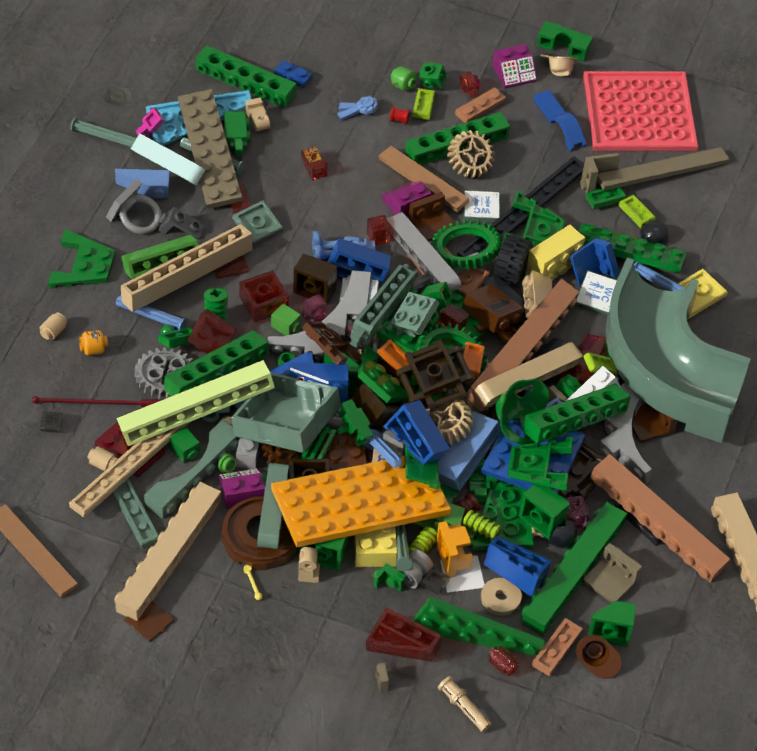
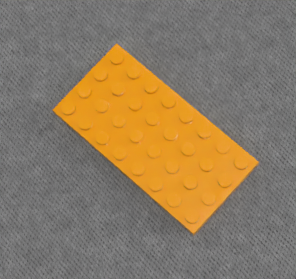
(355, 502)

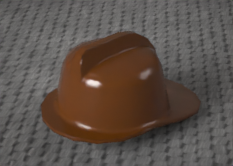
(598, 656)

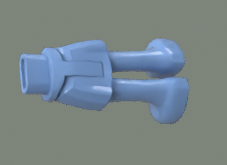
(321, 247)

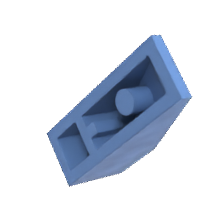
(154, 182)

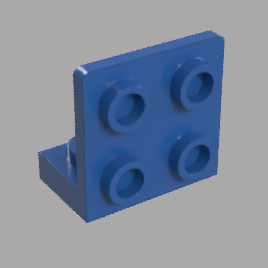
(594, 257)

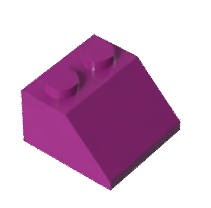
(401, 197)

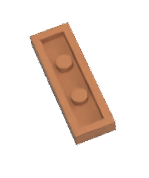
(480, 105)
(557, 647)

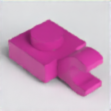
(152, 122)

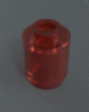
(503, 661)

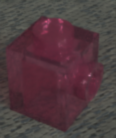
(578, 510)

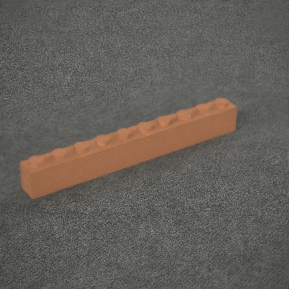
(528, 336)

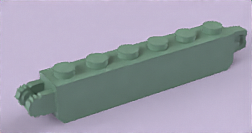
(382, 305)

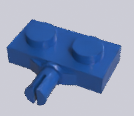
(293, 73)

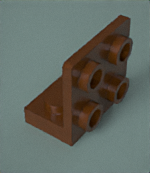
(429, 215)
(652, 424)

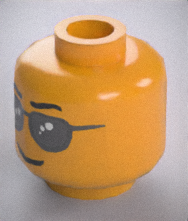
(93, 342)

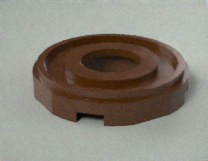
(244, 548)

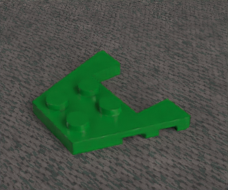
(541, 222)
(91, 262)
(378, 380)
(532, 461)

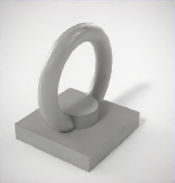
(124, 204)

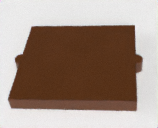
(151, 622)

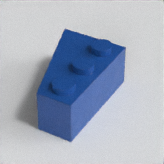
(517, 565)

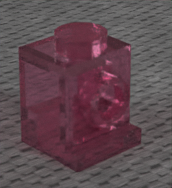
(314, 309)

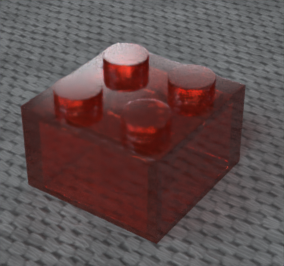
(262, 295)

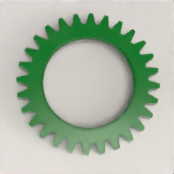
(488, 233)
(436, 333)

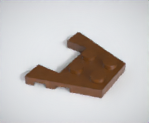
(330, 342)

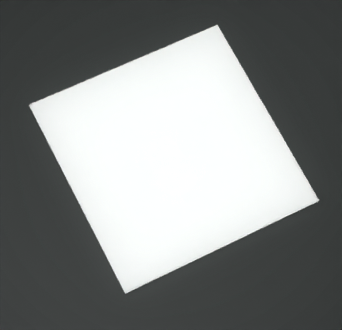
(466, 578)

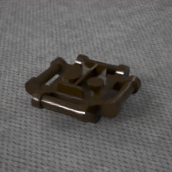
(435, 374)
(580, 473)

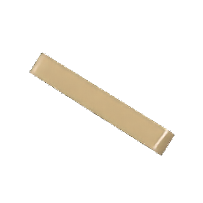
(538, 368)

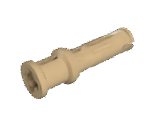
(459, 698)

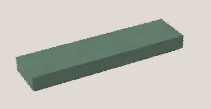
(136, 514)

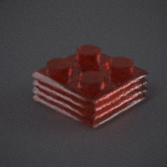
(211, 332)

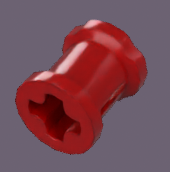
(399, 115)

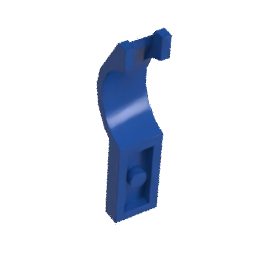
(568, 123)

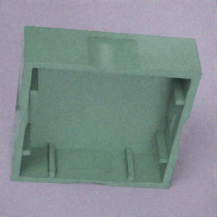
(287, 414)

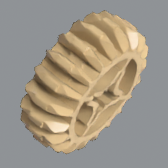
(470, 167)
(448, 424)

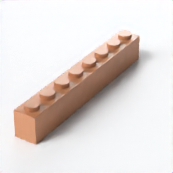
(659, 518)

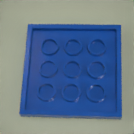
(499, 456)

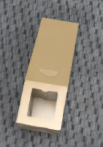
(536, 288)

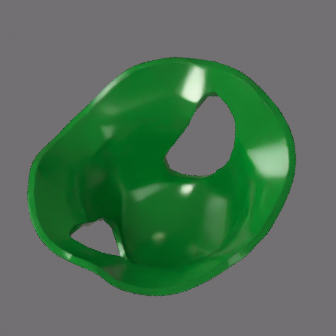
(513, 407)

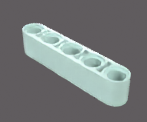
(168, 159)

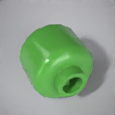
(403, 78)

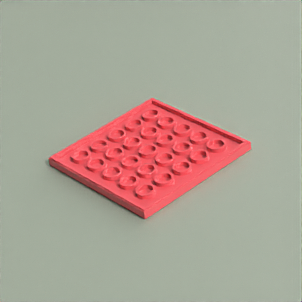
(639, 111)

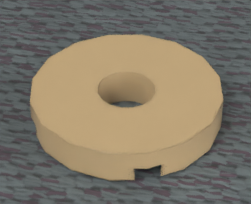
(496, 606)

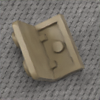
(595, 165)
(613, 574)

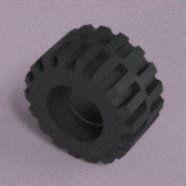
(513, 259)

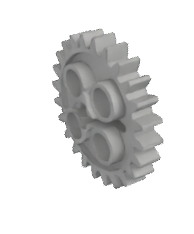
(152, 368)

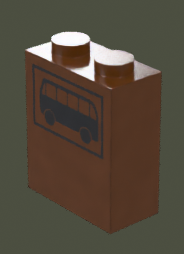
(492, 308)

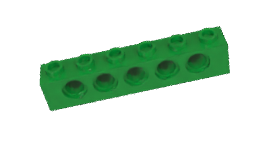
(246, 76)
(435, 145)
(220, 362)
(576, 413)

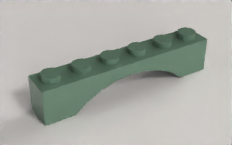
(168, 494)

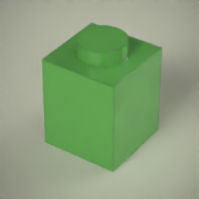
(286, 320)

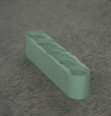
(271, 514)

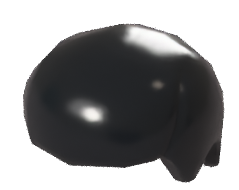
(655, 232)
(564, 536)

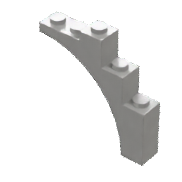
(349, 308)
(620, 440)

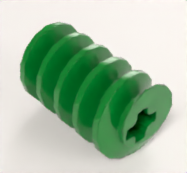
(217, 302)

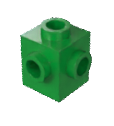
(432, 75)

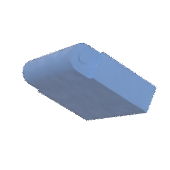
(465, 457)

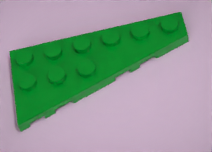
(503, 508)
(472, 628)

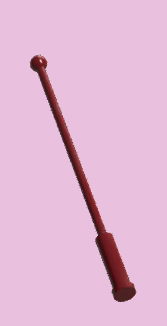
(143, 402)

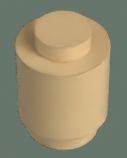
(53, 326)
(101, 458)

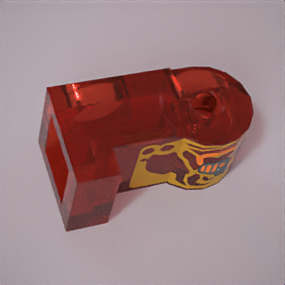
(313, 161)

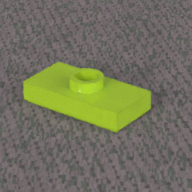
(423, 104)
(636, 211)
(596, 361)

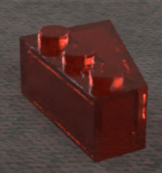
(402, 637)

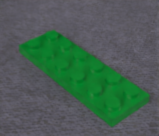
(637, 249)

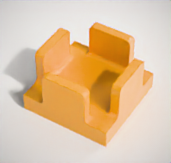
(450, 547)

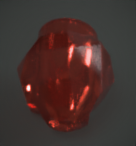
(469, 84)

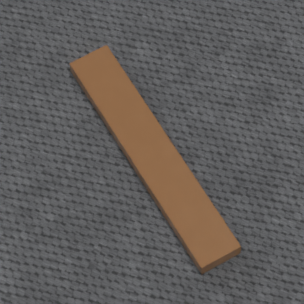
(415, 173)
(36, 553)

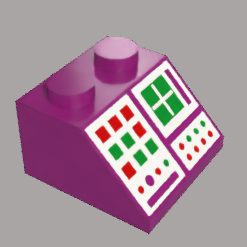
(514, 66)
(241, 486)

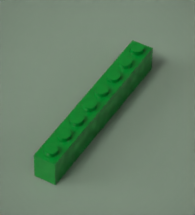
(571, 571)

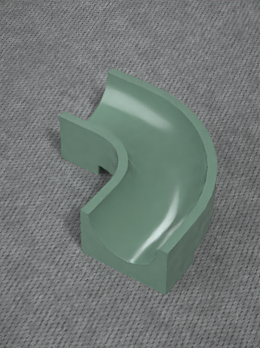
(667, 361)

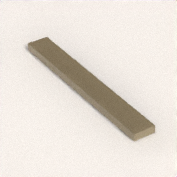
(662, 168)

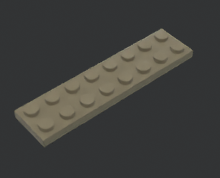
(210, 148)

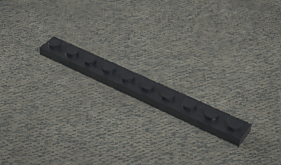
(541, 194)

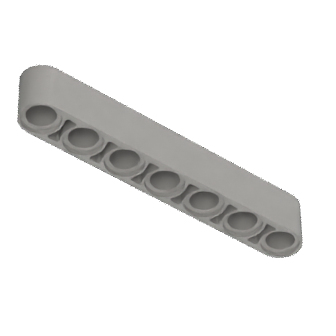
(422, 252)

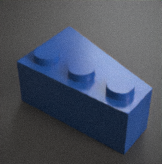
(354, 257)
(418, 432)

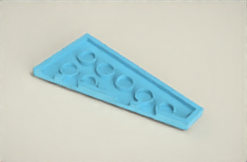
(174, 125)

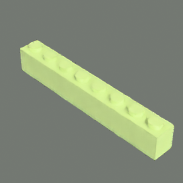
(195, 403)

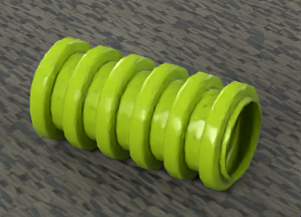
(482, 525)
(424, 540)

